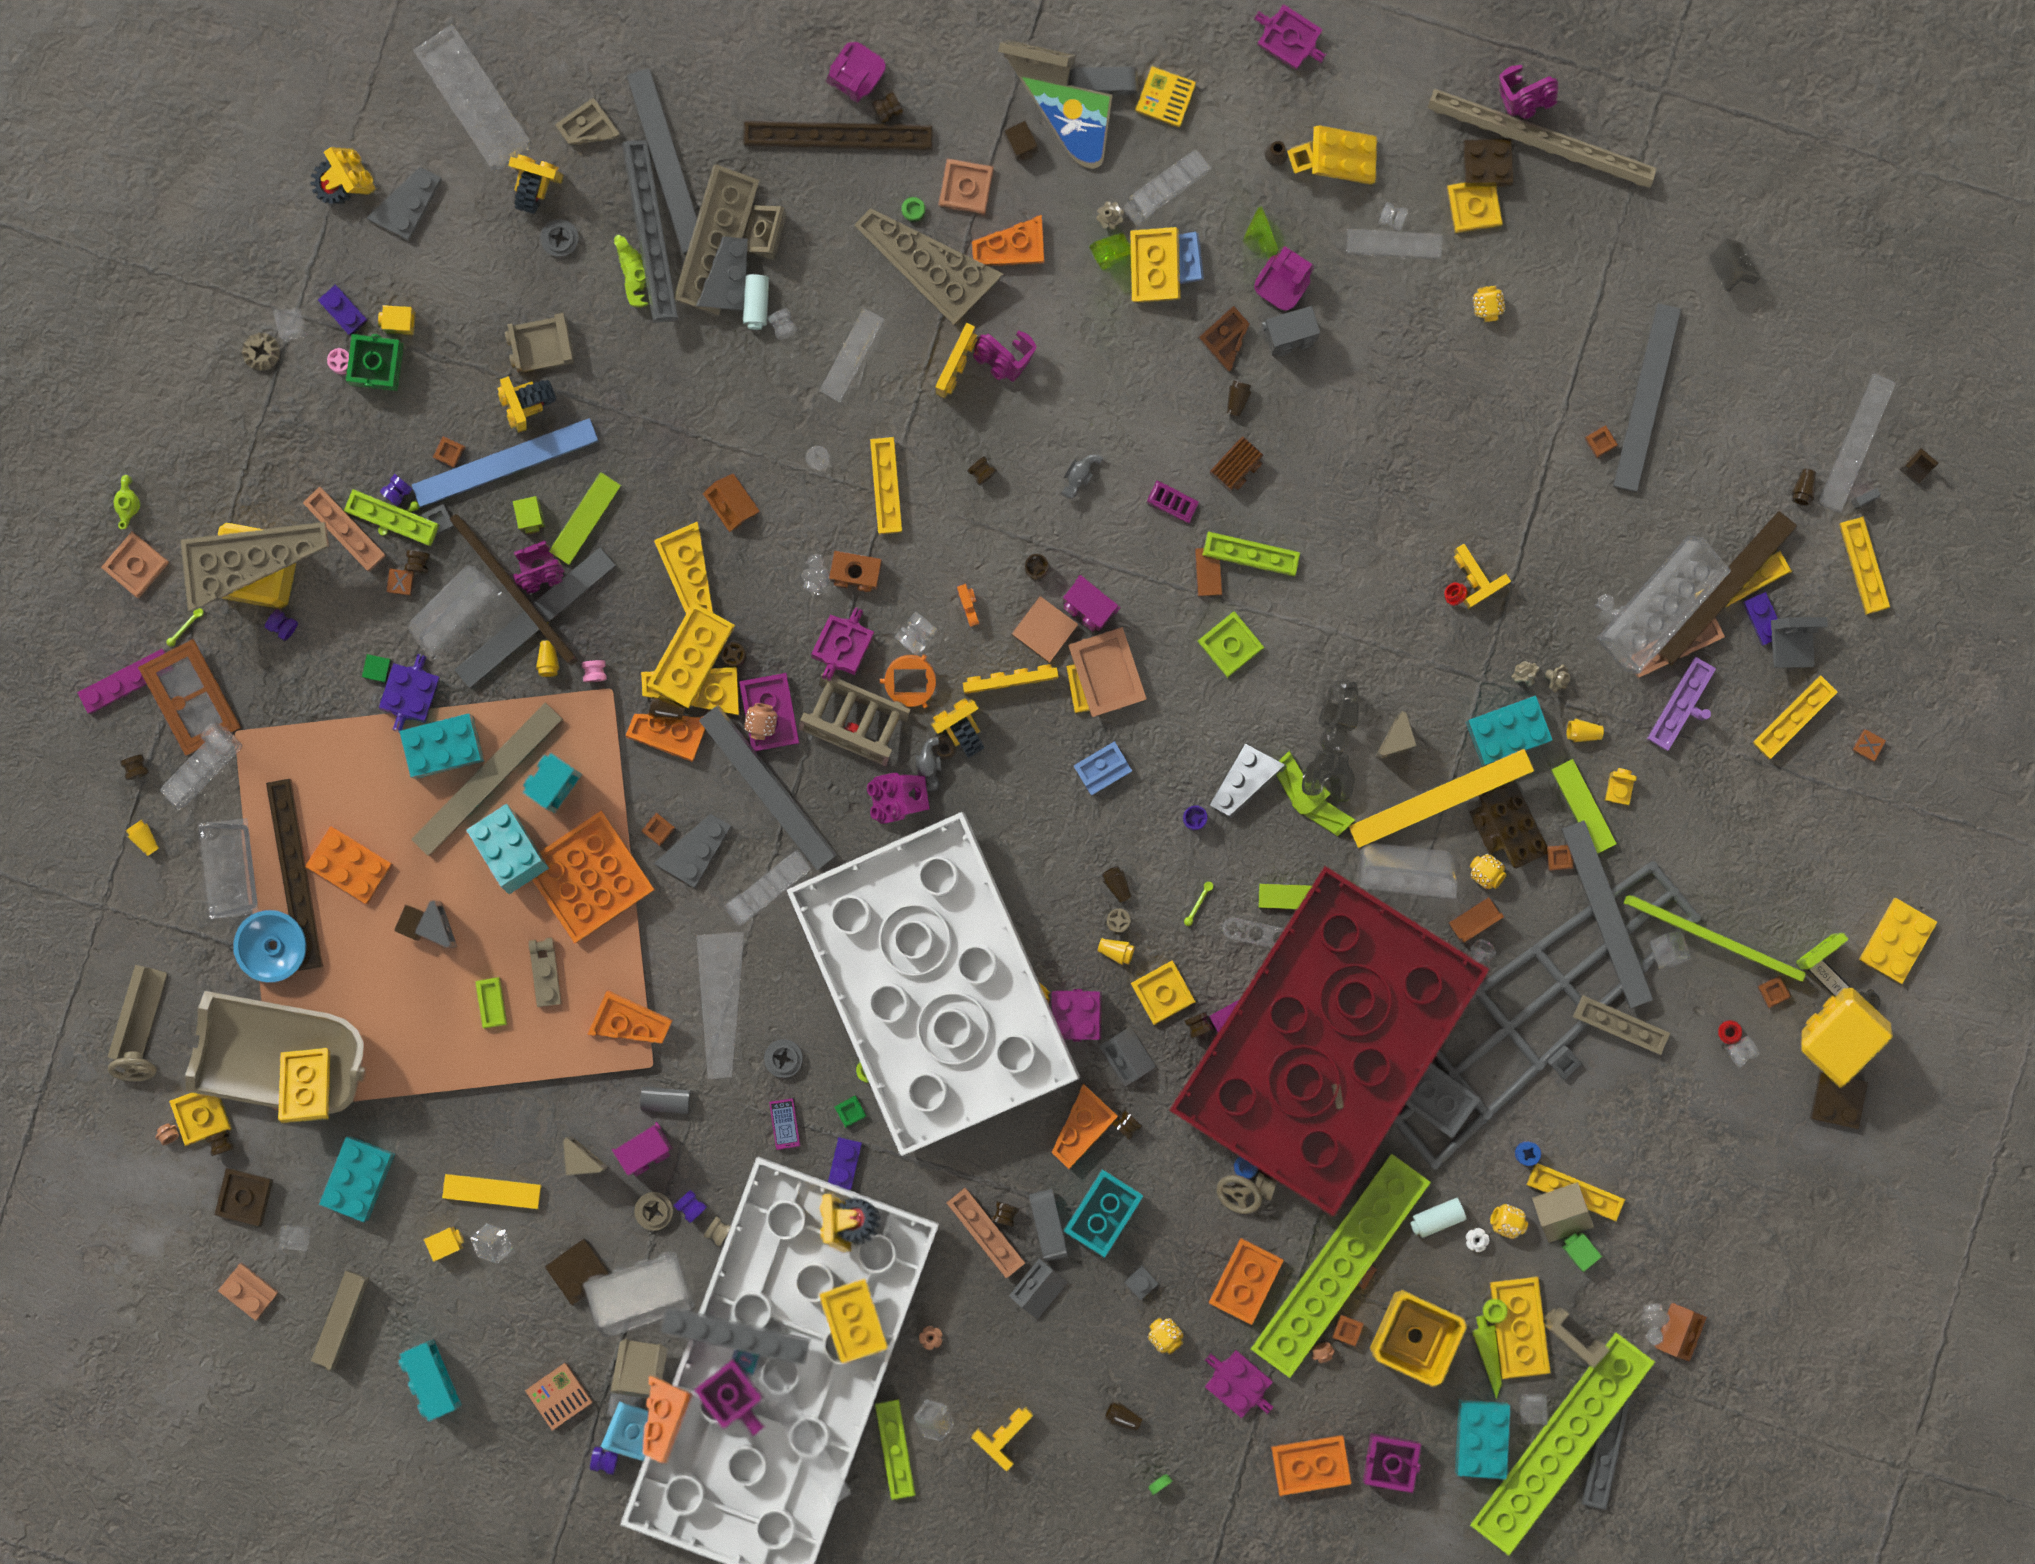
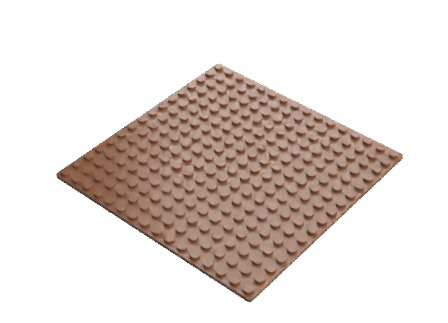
(417, 997)

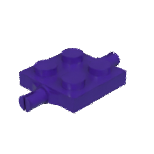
(409, 693)

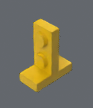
(1476, 577)
(1002, 1436)

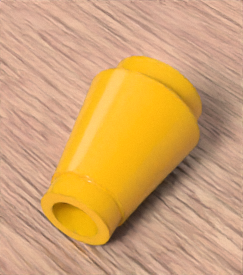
(547, 660)
(1583, 731)
(142, 837)
(1116, 950)

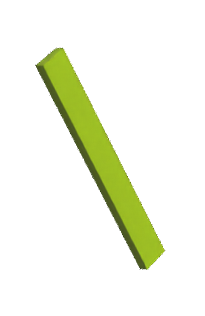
(1714, 938)

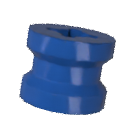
(1523, 1151)

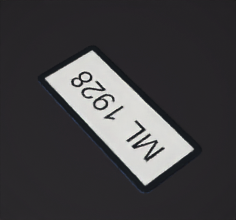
(1828, 977)

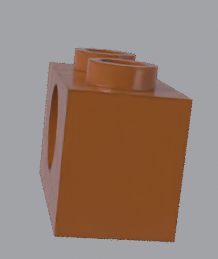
(844, 561)

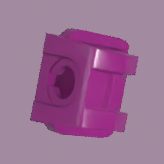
(856, 71)
(1529, 98)
(1284, 279)
(1000, 359)
(530, 578)
(892, 797)

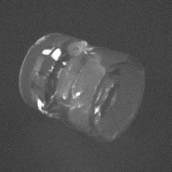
(916, 634)

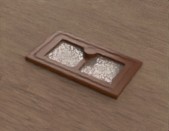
(187, 694)

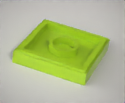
(1230, 644)
(1821, 950)

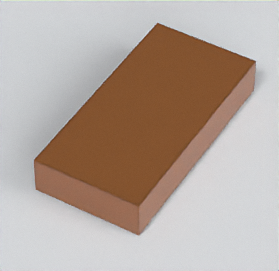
(1208, 574)

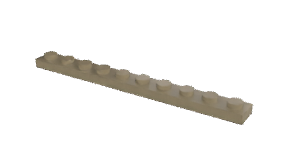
(1542, 138)

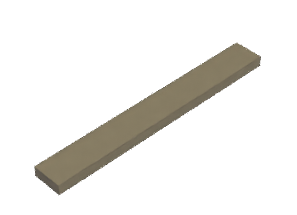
(487, 779)

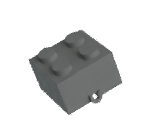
(1291, 331)

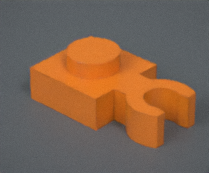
(968, 598)

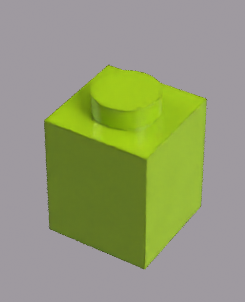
(528, 515)

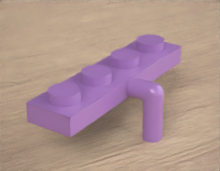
(1682, 704)

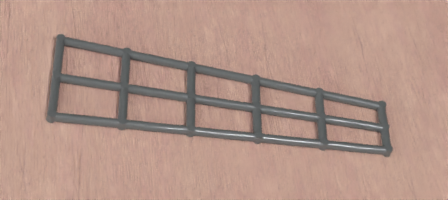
(1509, 1027)

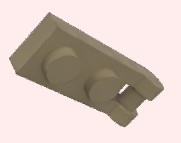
(545, 973)

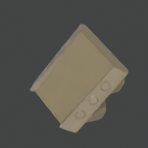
(634, 1366)

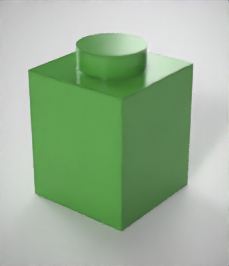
(1581, 1251)

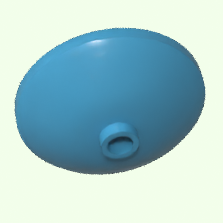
(254, 950)

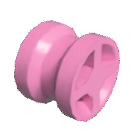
(336, 359)
(594, 671)

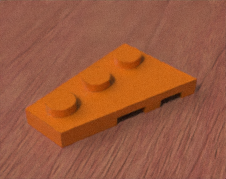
(1012, 246)
(671, 736)
(628, 1020)
(1083, 1127)
(665, 1415)

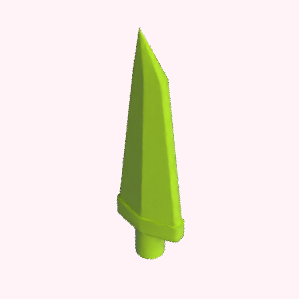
(1487, 1345)

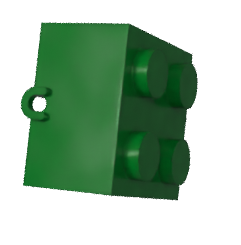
(374, 362)

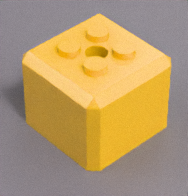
(269, 591)
(1844, 1035)
(1429, 1356)

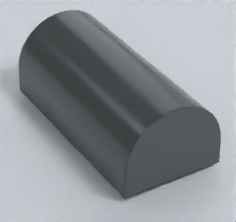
(665, 1100)

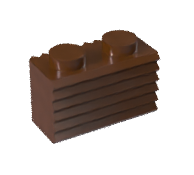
(1237, 464)

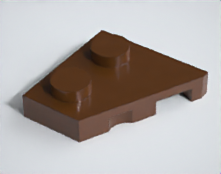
(1225, 337)

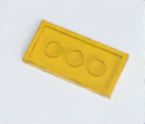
(691, 655)
(1522, 1332)

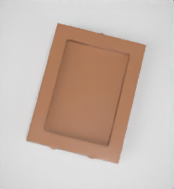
(1107, 672)

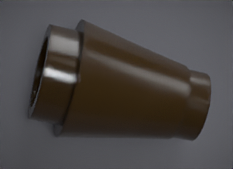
(1273, 157)
(1238, 397)
(1805, 488)
(665, 709)
(1117, 883)
(1121, 1416)

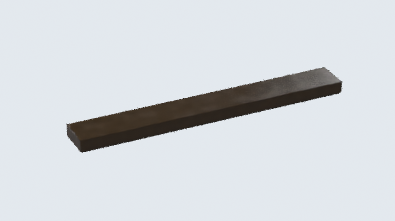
(838, 135)
(1742, 570)
(514, 590)
(293, 867)

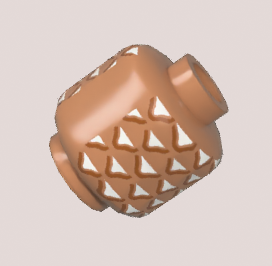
(760, 721)

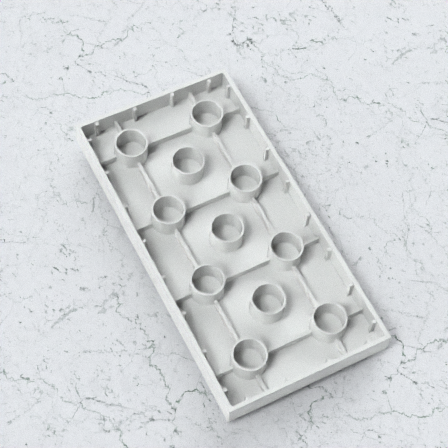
(751, 1494)

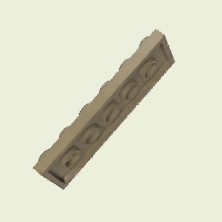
(721, 215)

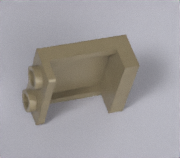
(540, 344)
(1591, 1355)

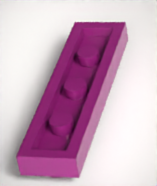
(116, 685)

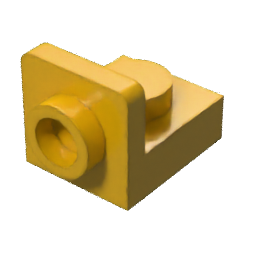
(1620, 786)

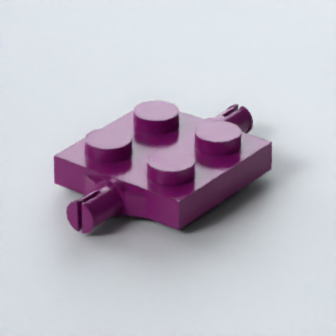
(1289, 37)
(842, 644)
(1238, 1383)

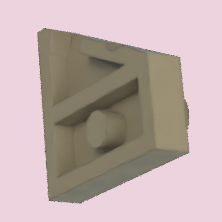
(587, 125)

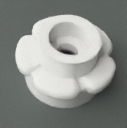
(1477, 1246)

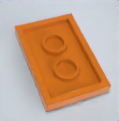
(348, 865)
(1246, 1281)
(1311, 1465)

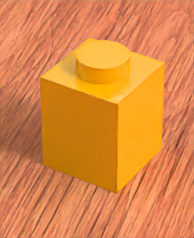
(1301, 156)
(397, 320)
(444, 1243)

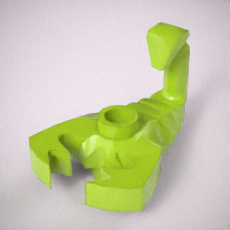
(633, 270)

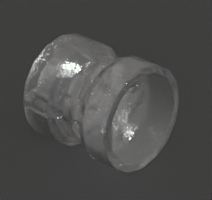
(1388, 213)
(782, 324)
(1743, 1051)

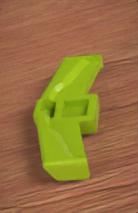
(1311, 806)

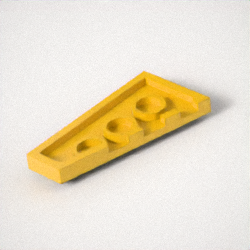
(686, 565)
(718, 689)

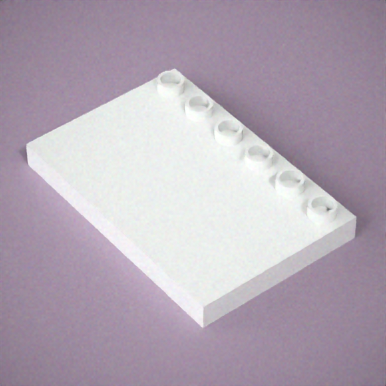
(933, 983)

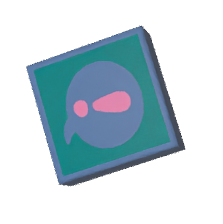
(747, 1360)

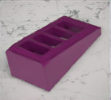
(1168, 509)

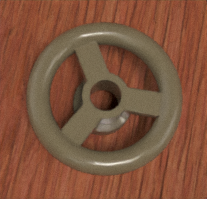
(133, 1064)
(1239, 1191)

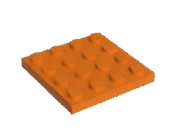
(590, 877)

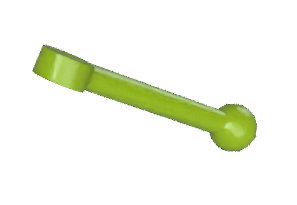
(414, 506)
(197, 613)
(1208, 886)

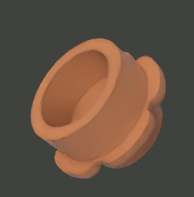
(167, 1134)
(924, 1337)
(1322, 1352)

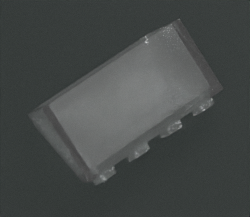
(454, 612)
(1407, 871)
(637, 1294)

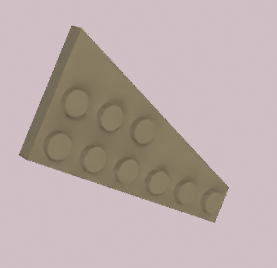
(939, 272)
(234, 560)

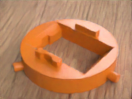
(910, 699)

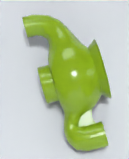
(126, 502)

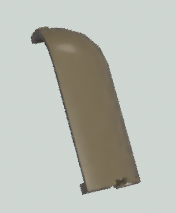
(244, 1046)

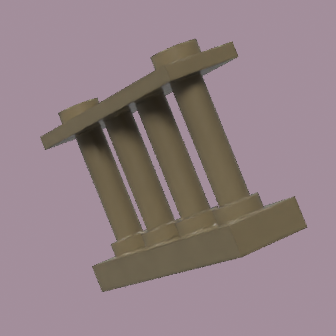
(856, 741)

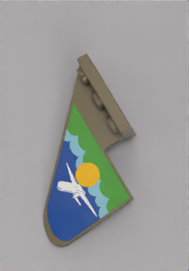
(1074, 113)

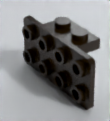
(1508, 824)

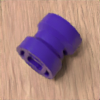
(395, 490)
(281, 624)
(1194, 817)
(690, 1206)
(603, 1461)

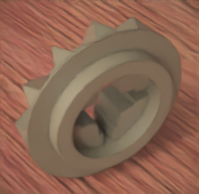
(263, 362)
(643, 1215)

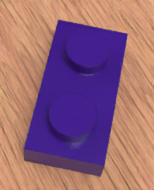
(342, 310)
(1760, 614)
(844, 1163)

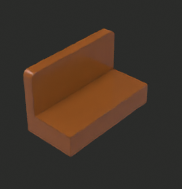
(730, 502)
(1475, 920)
(1681, 1332)

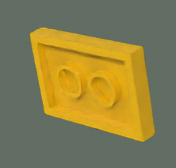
(1344, 154)
(1155, 264)
(956, 361)
(1898, 940)
(304, 1085)
(853, 1321)

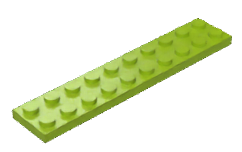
(1340, 1265)
(1562, 1444)

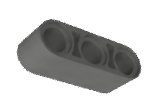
(1106, 79)
(1048, 1225)

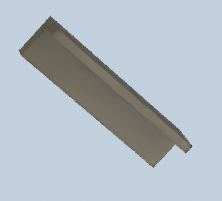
(138, 1011)
(340, 1320)

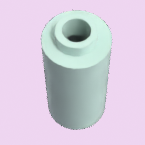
(756, 301)
(1438, 1218)

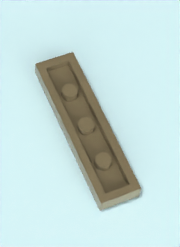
(1621, 1024)

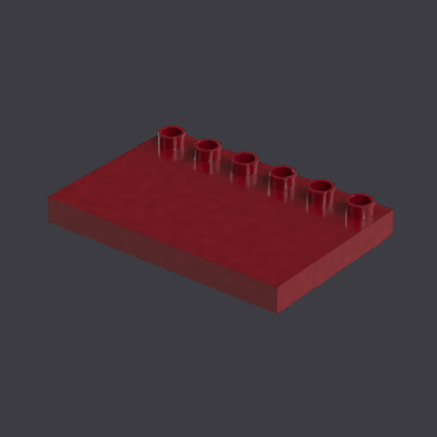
(1342, 1001)

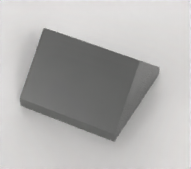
(436, 926)

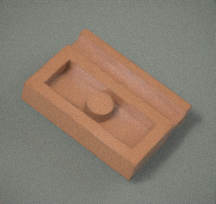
(248, 1291)

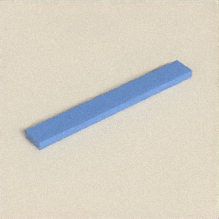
(505, 463)

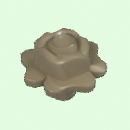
(1110, 215)
(1525, 673)
(1558, 678)

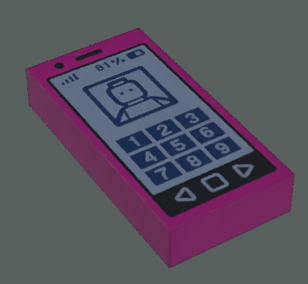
(784, 1123)

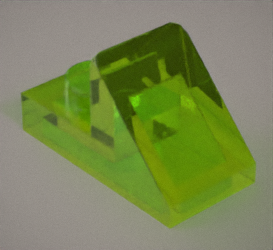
(1260, 227)
(1110, 250)

